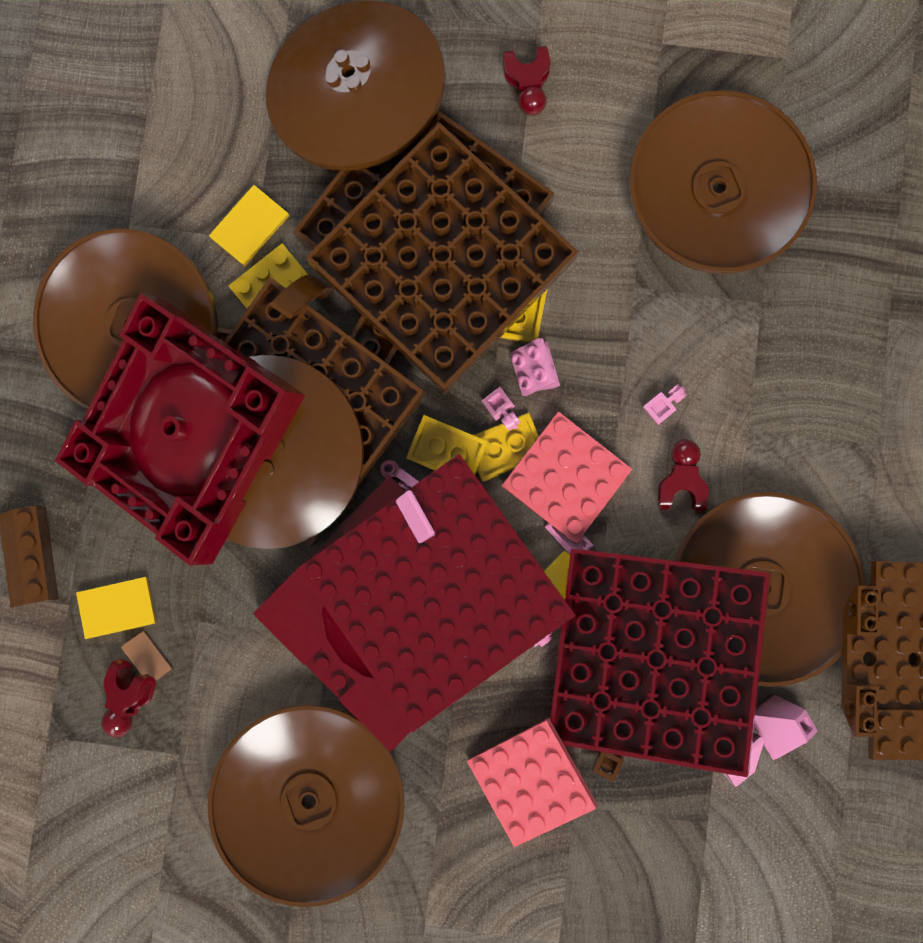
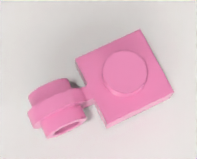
(499, 405)
(660, 407)
(406, 480)

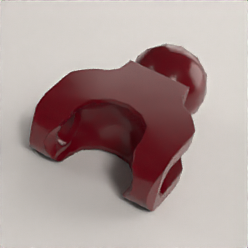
(528, 79)
(684, 476)
(124, 697)

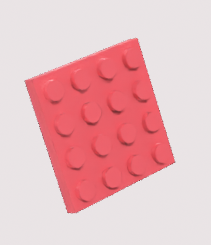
(566, 477)
(532, 783)

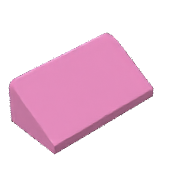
(415, 516)

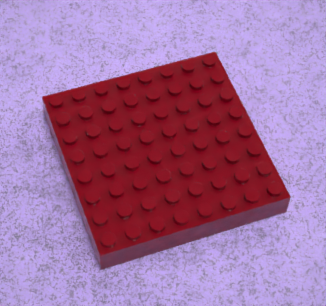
(440, 610)
(661, 660)

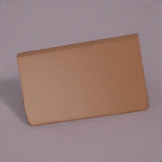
(146, 656)

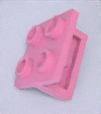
(534, 367)

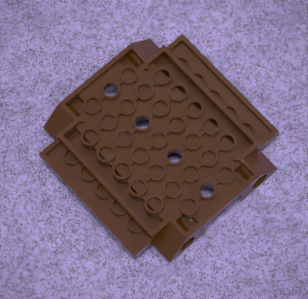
(886, 694)

